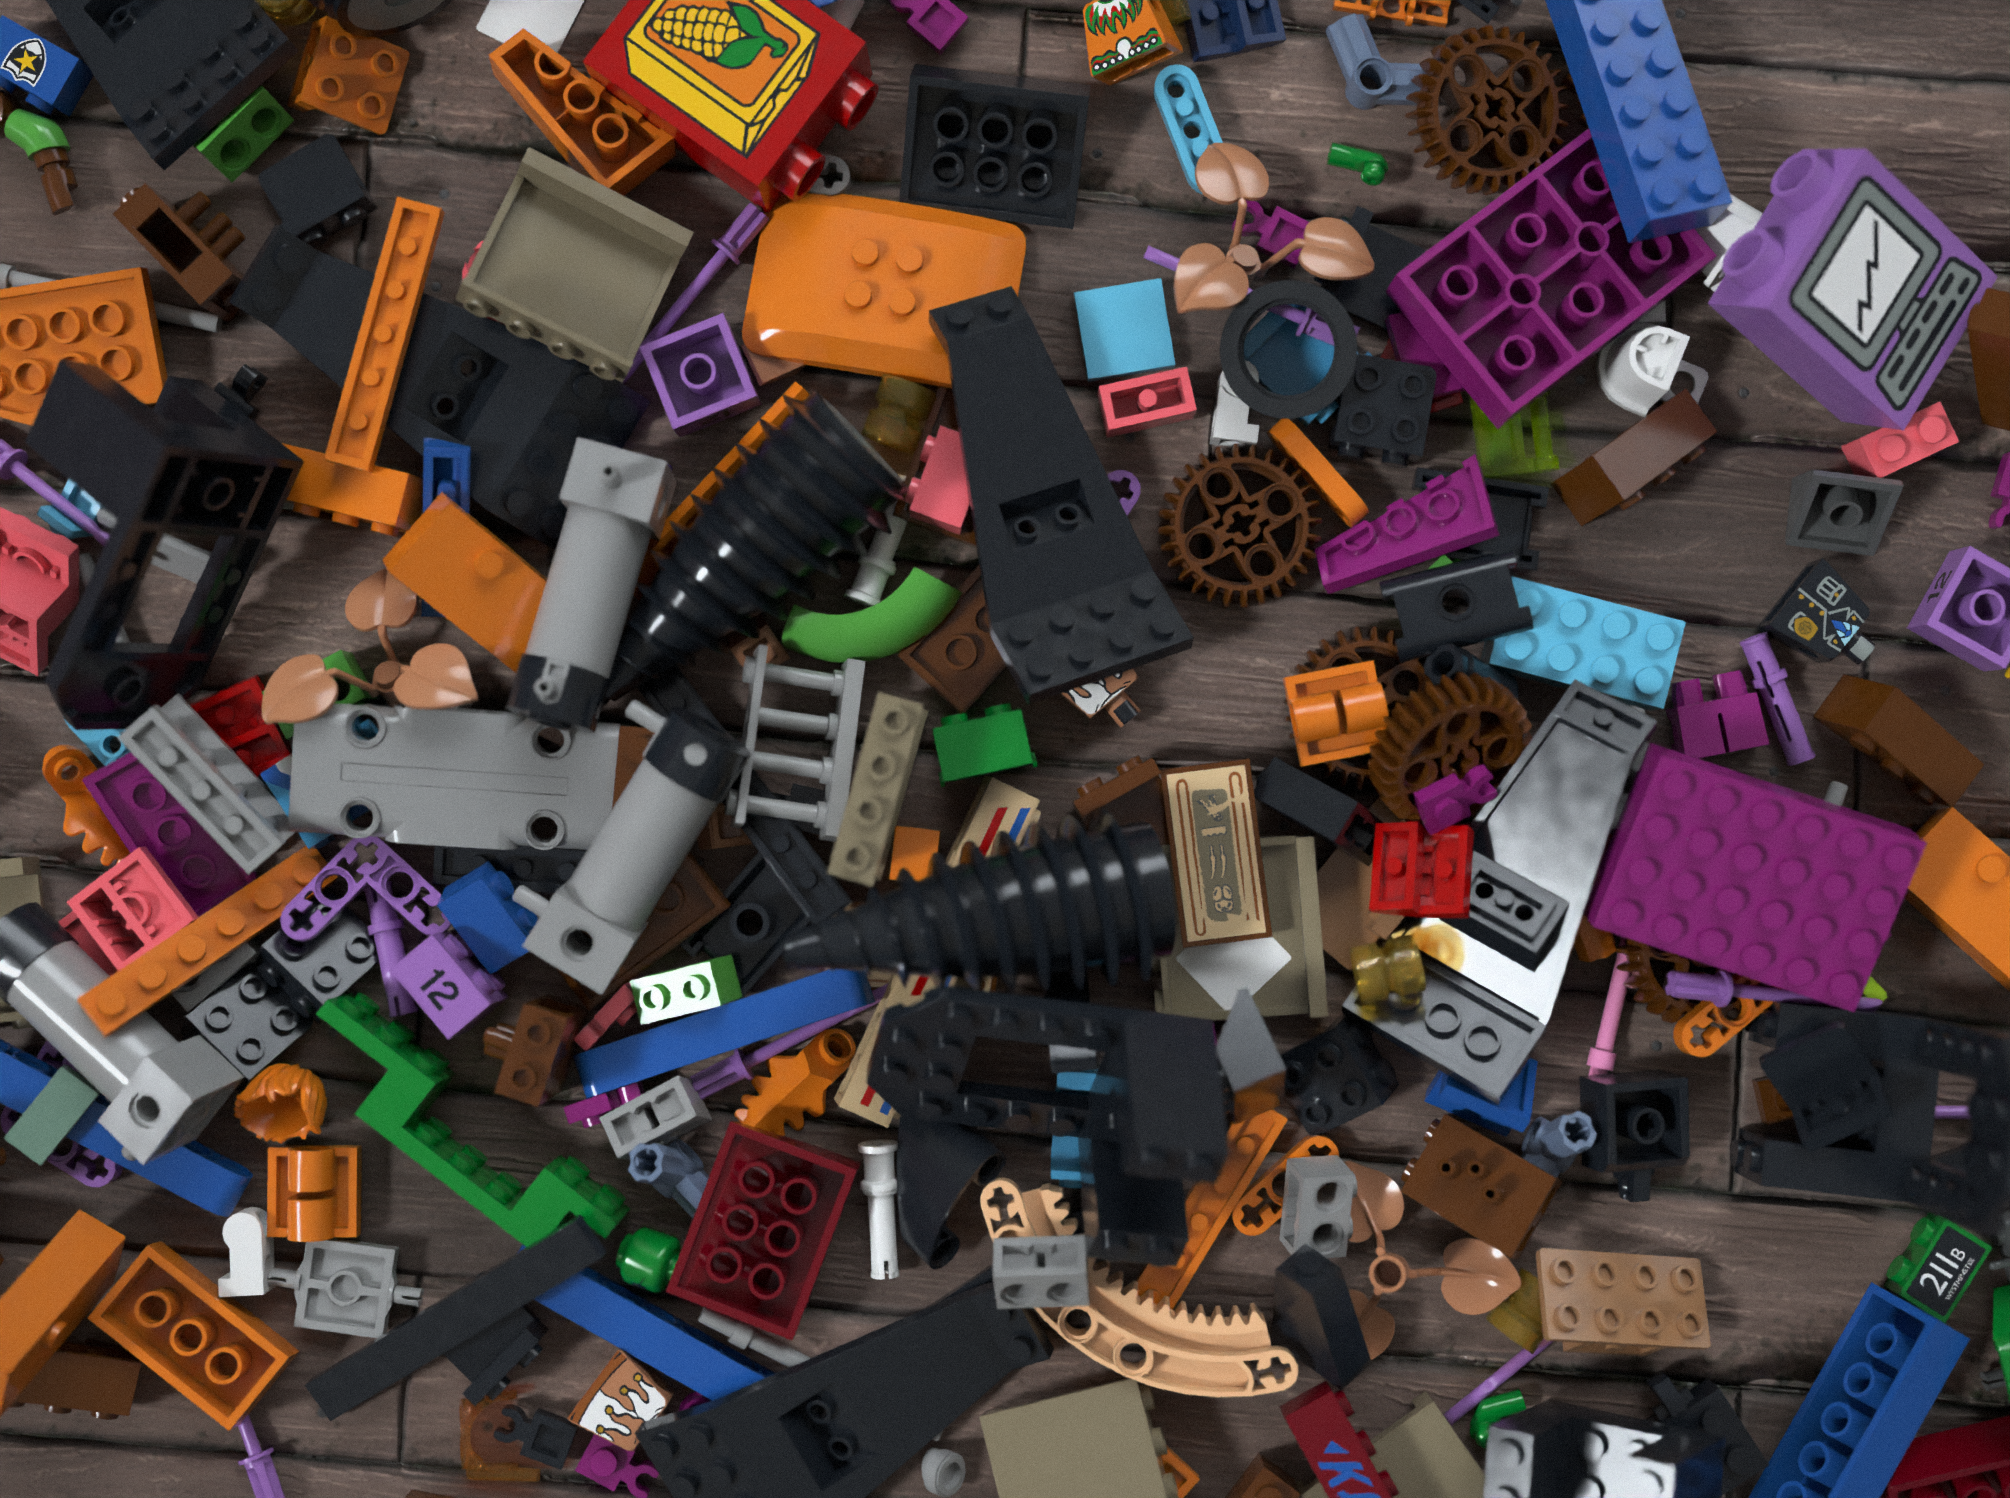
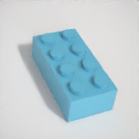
(1593, 641)

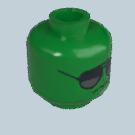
(648, 1258)

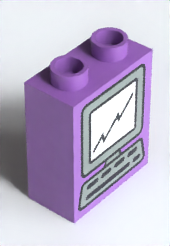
(1851, 286)

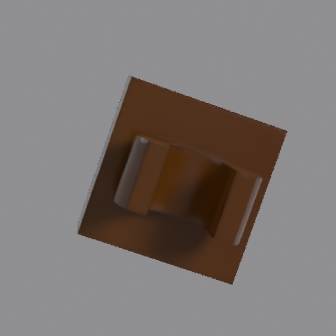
(1770, 1103)

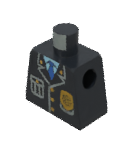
(1820, 616)

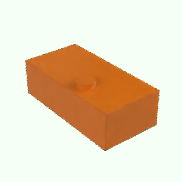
(470, 578)
(1965, 890)
(54, 1299)
(192, 1336)

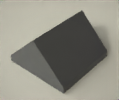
(1840, 511)

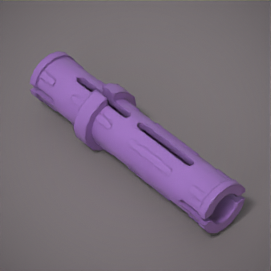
(1777, 698)
(390, 950)

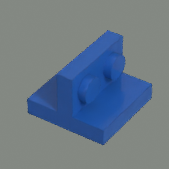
(1512, 1112)

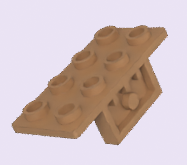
(1345, 900)
(1621, 1302)

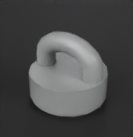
(942, 1471)

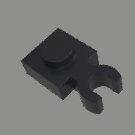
(545, 1437)

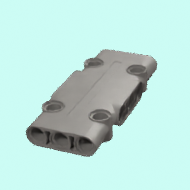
(450, 778)

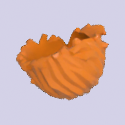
(282, 1103)

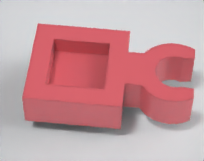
(618, 1009)

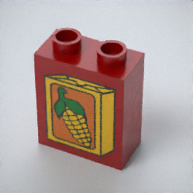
(739, 85)

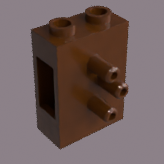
(188, 254)
(537, 1049)
(1479, 1185)

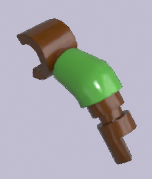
(45, 145)

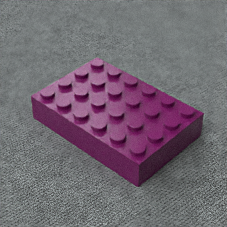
(1539, 282)
(1753, 877)

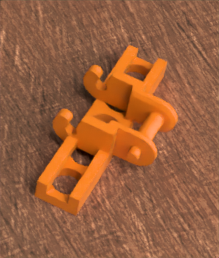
(1408, 17)

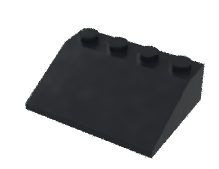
(994, 145)

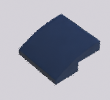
(1232, 27)

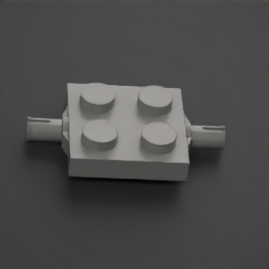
(346, 1287)

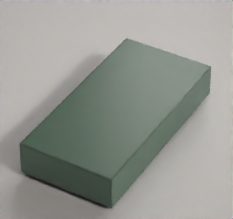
(52, 1114)

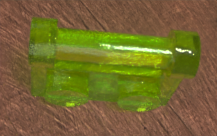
(1502, 449)

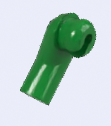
(1368, 163)
(1493, 1410)

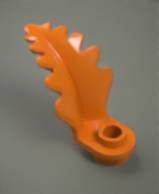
(81, 808)
(797, 1083)

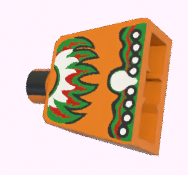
(1127, 38)

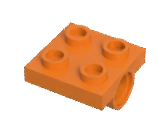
(1335, 712)
(314, 1192)

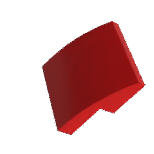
(238, 720)
(1421, 871)

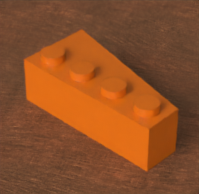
(579, 116)
(382, 498)

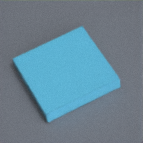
(1124, 329)

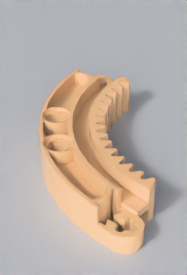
(1182, 1349)

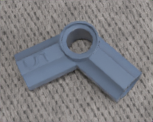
(1360, 58)
(1557, 1142)
(672, 1171)

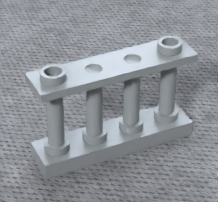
(837, 727)
(209, 781)

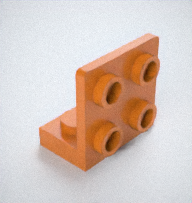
(349, 76)

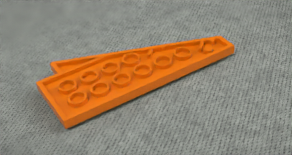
(80, 319)

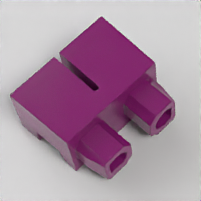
(1716, 725)

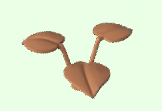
(1219, 282)
(434, 680)
(1474, 1272)

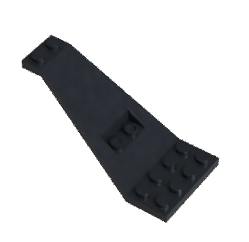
(174, 62)
(1074, 592)

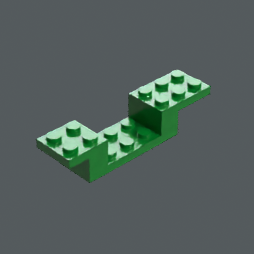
(398, 1112)

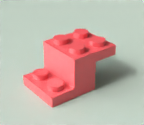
(35, 589)
(127, 912)

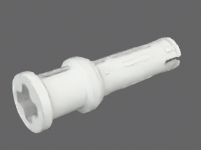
(878, 563)
(880, 1187)

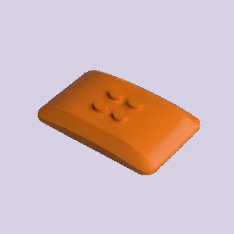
(855, 279)

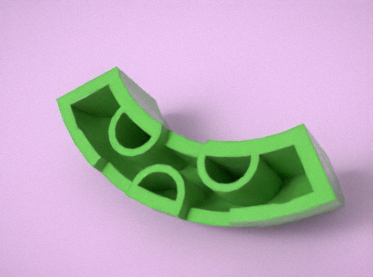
(875, 631)

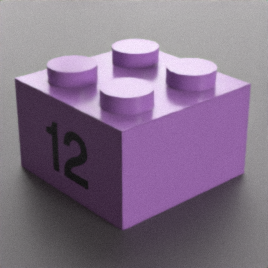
(700, 375)
(1968, 609)
(450, 983)

